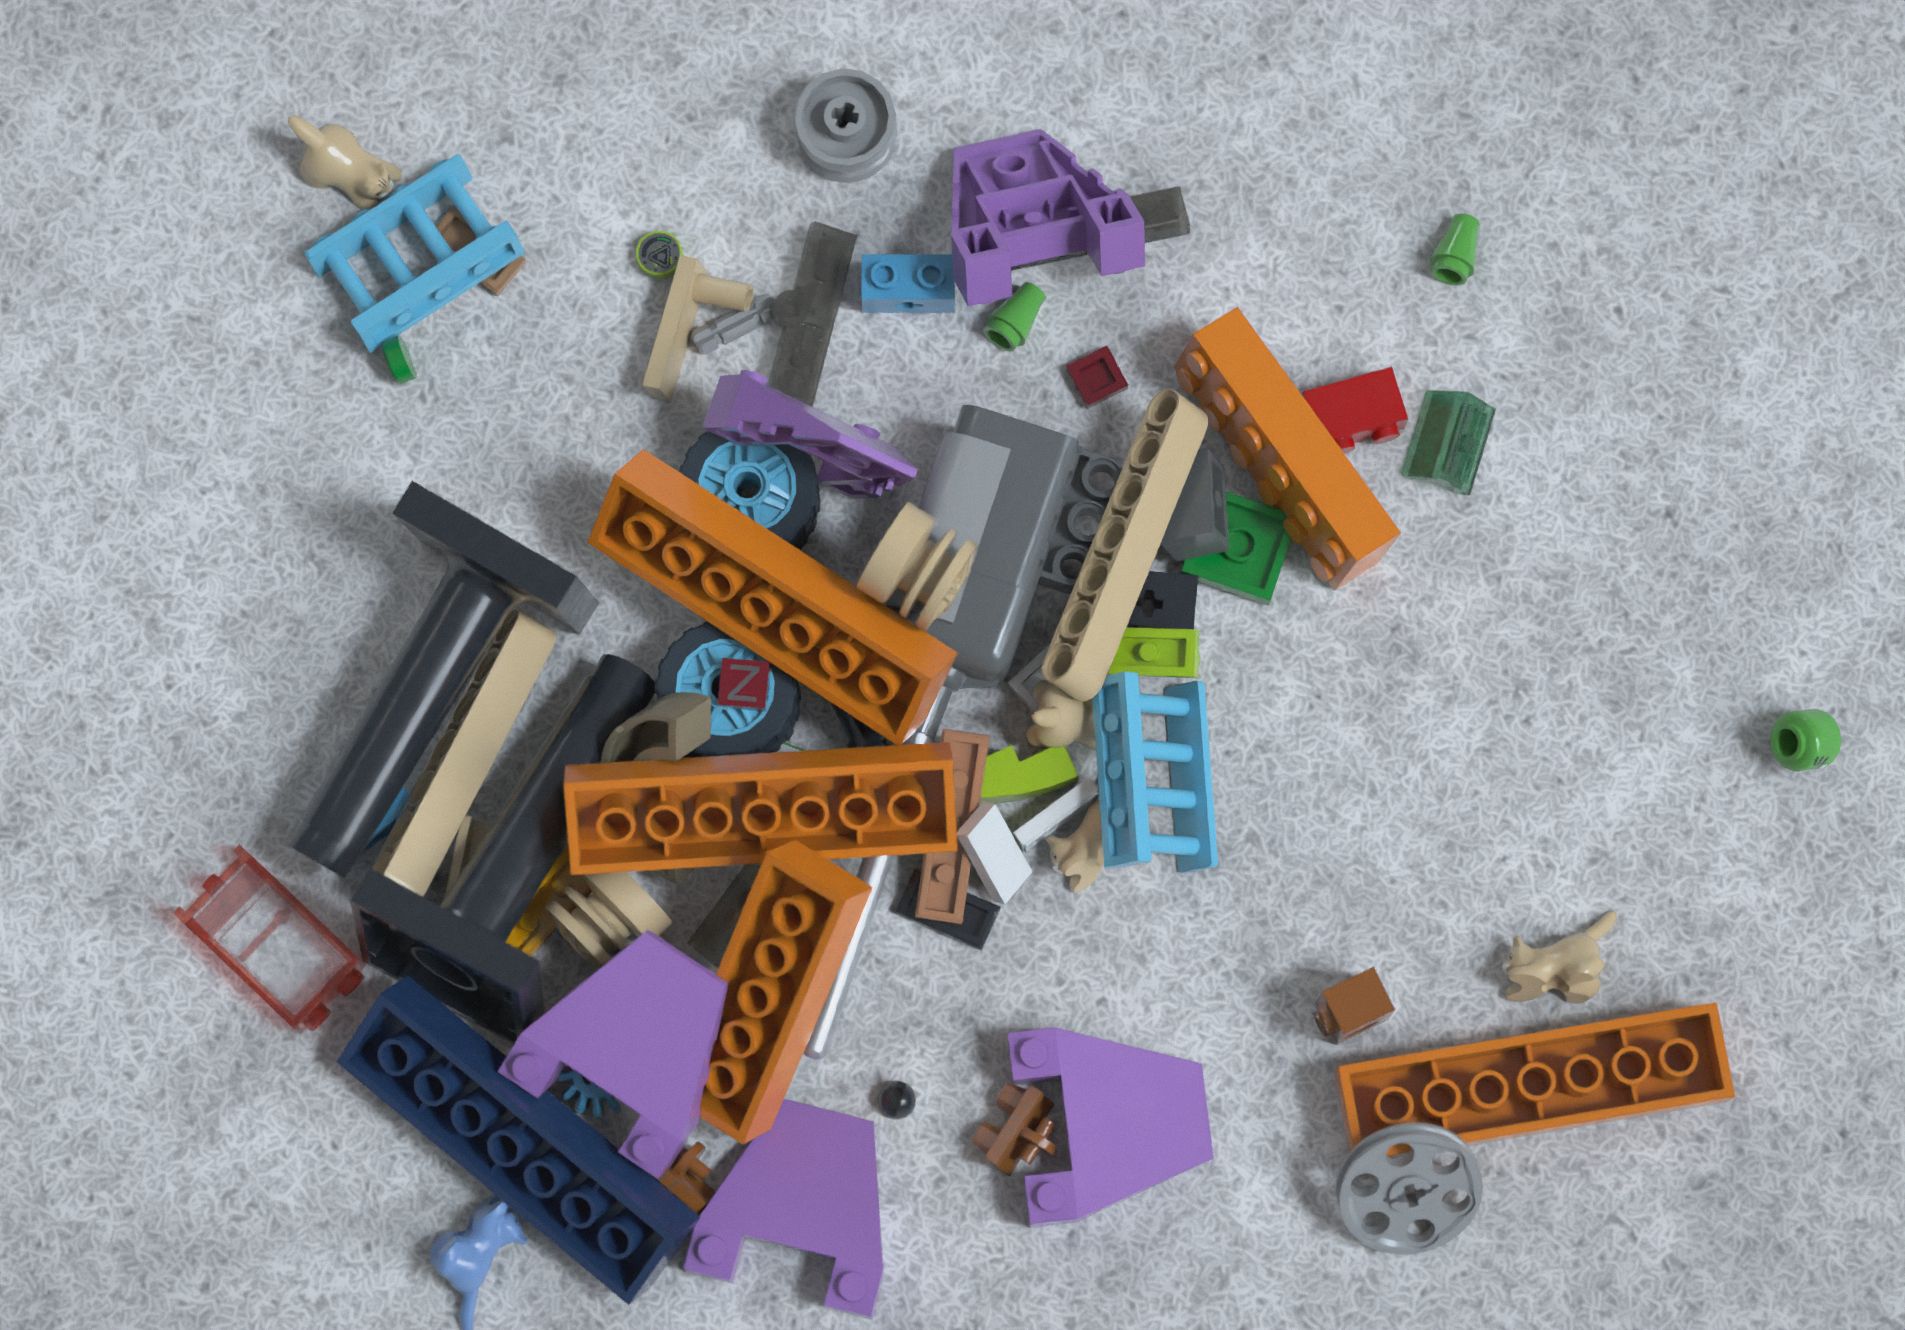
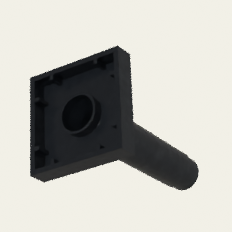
(480, 587)
(461, 944)

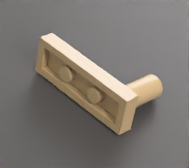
(687, 290)

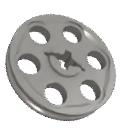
(1429, 1184)

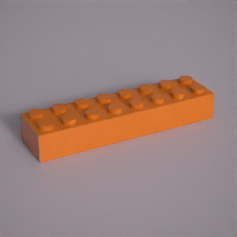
(771, 597)
(751, 803)
(1543, 1079)

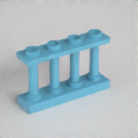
(438, 286)
(1122, 774)

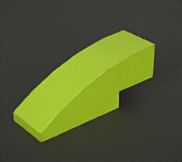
(1015, 780)

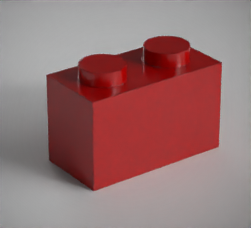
(1360, 408)

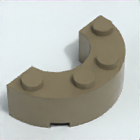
(666, 732)

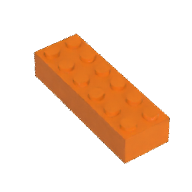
(1285, 449)
(777, 983)

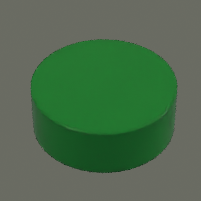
(399, 360)

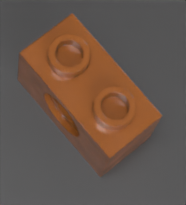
(1353, 1006)

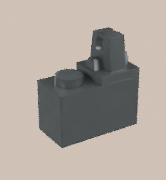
(1200, 515)

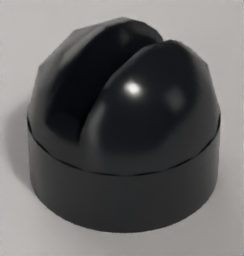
(906, 1101)

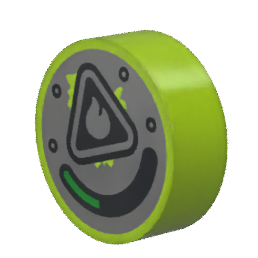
(658, 254)

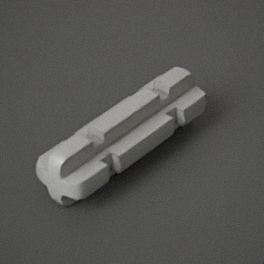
(732, 325)

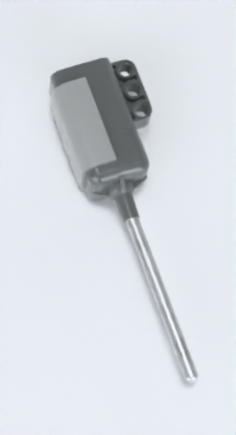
(1018, 499)

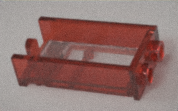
(273, 942)

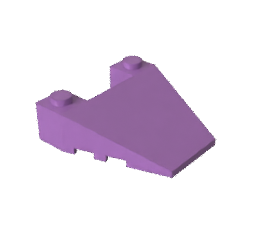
(1029, 203)
(852, 456)
(638, 1033)
(1127, 1119)
(807, 1190)

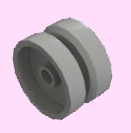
(870, 121)

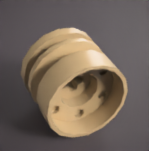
(917, 566)
(607, 916)

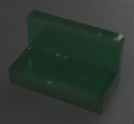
(1449, 440)

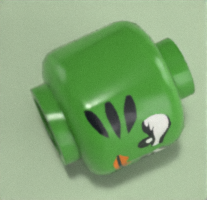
(1805, 740)

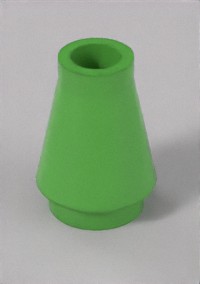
(1456, 252)
(1014, 318)

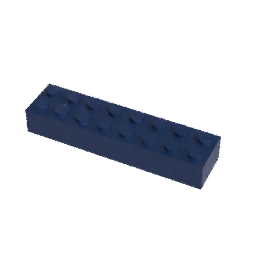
(515, 1144)

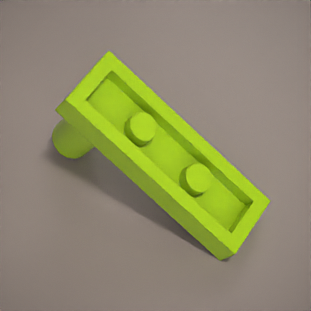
(1158, 653)

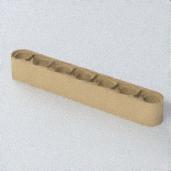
(1125, 545)
(465, 752)

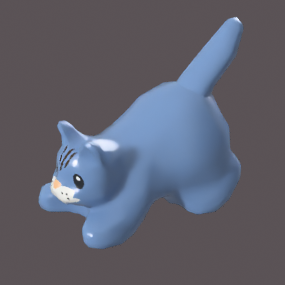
(468, 1254)

